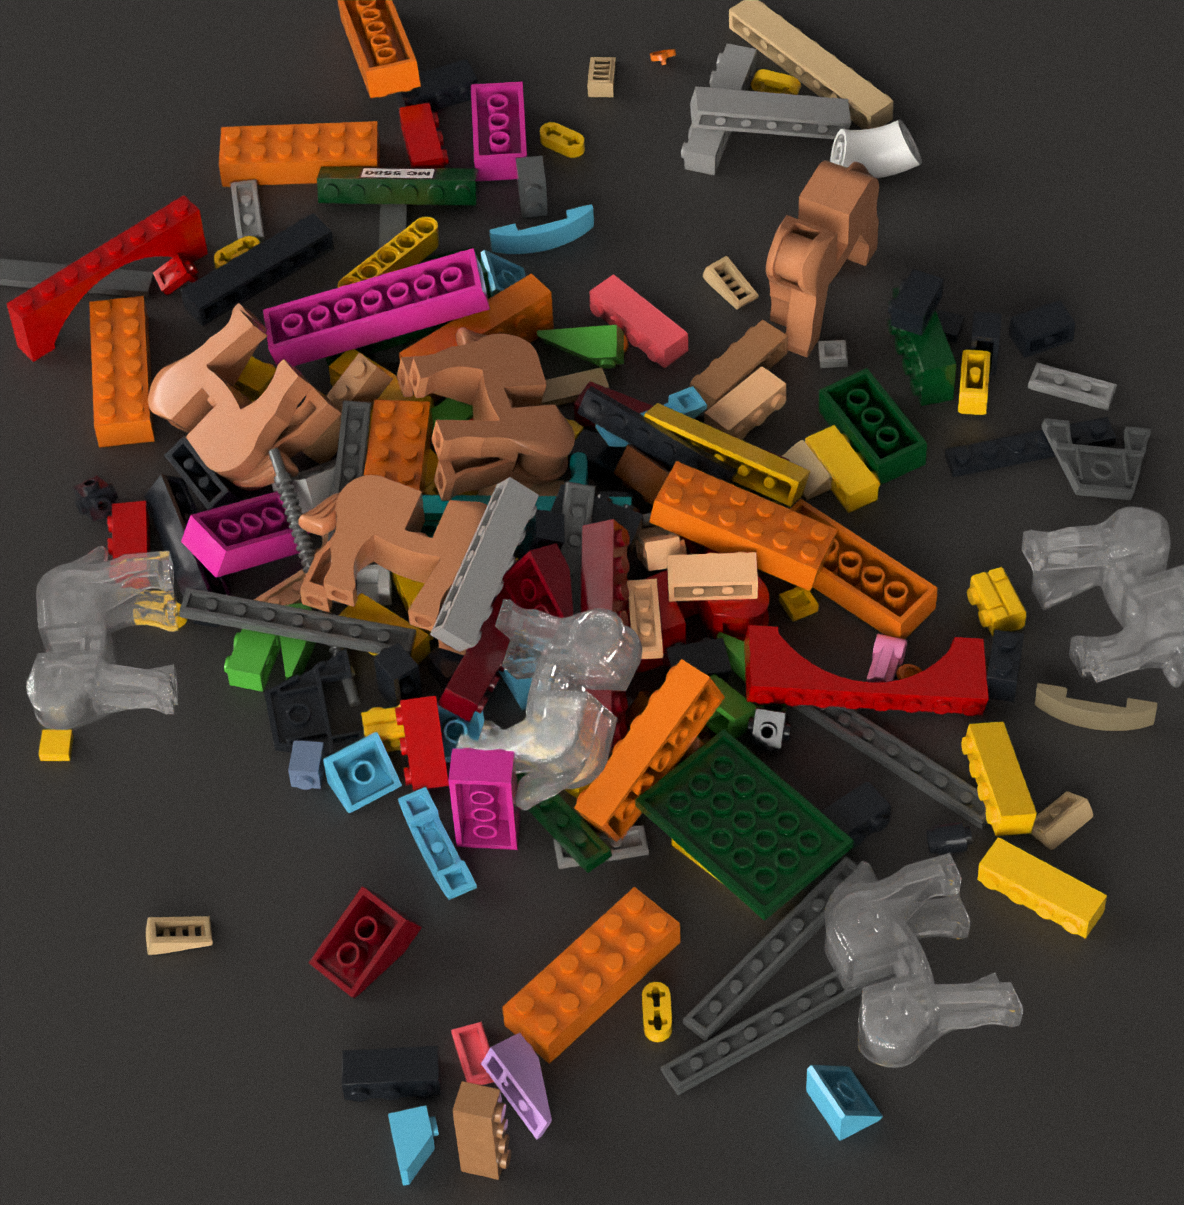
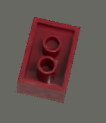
(541, 582)
(364, 942)

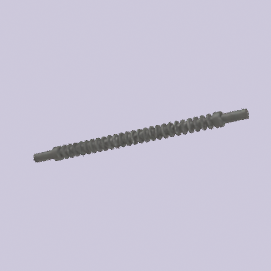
(283, 481)

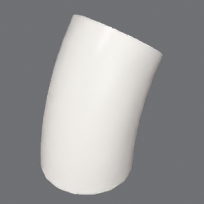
(880, 149)

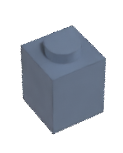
(307, 764)

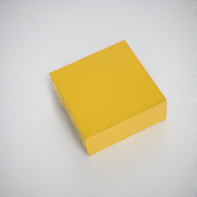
(798, 603)
(56, 745)

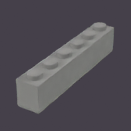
(769, 113)
(707, 146)
(485, 565)

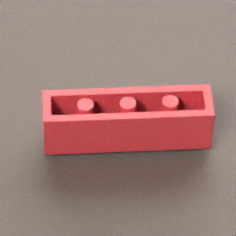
(639, 320)

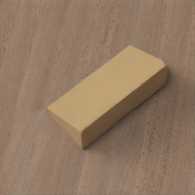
(819, 478)
(1061, 819)

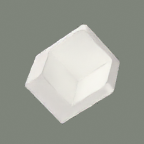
(375, 583)

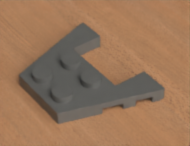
(1096, 469)

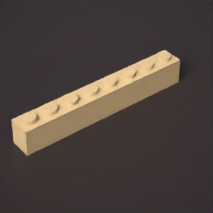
(810, 62)

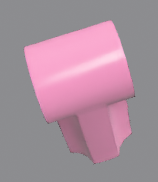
(886, 656)

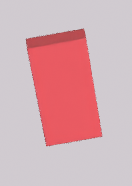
(471, 1049)

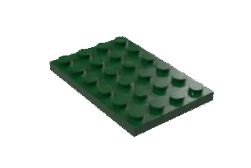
(744, 824)

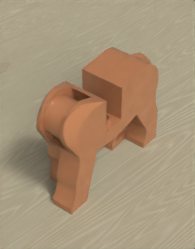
(806, 253)
(223, 423)
(509, 426)
(382, 525)

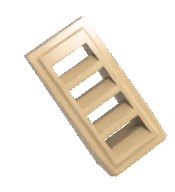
(601, 77)
(731, 273)
(168, 943)

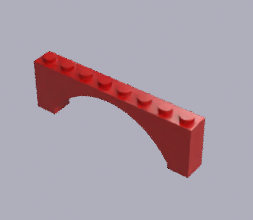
(45, 307)
(784, 677)

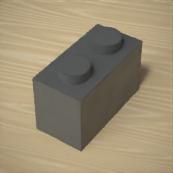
(532, 186)

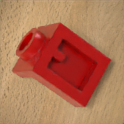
(175, 273)

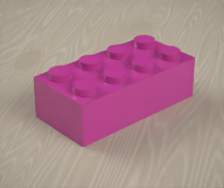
(498, 129)
(240, 535)
(484, 798)

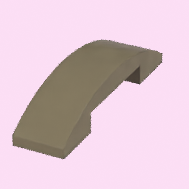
(1094, 715)

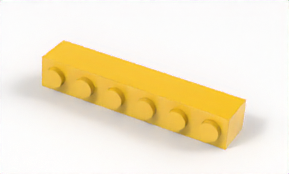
(755, 466)

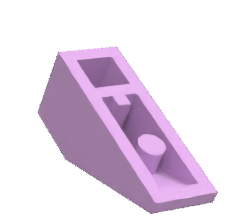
(519, 1077)

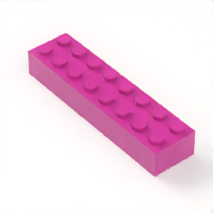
(376, 309)

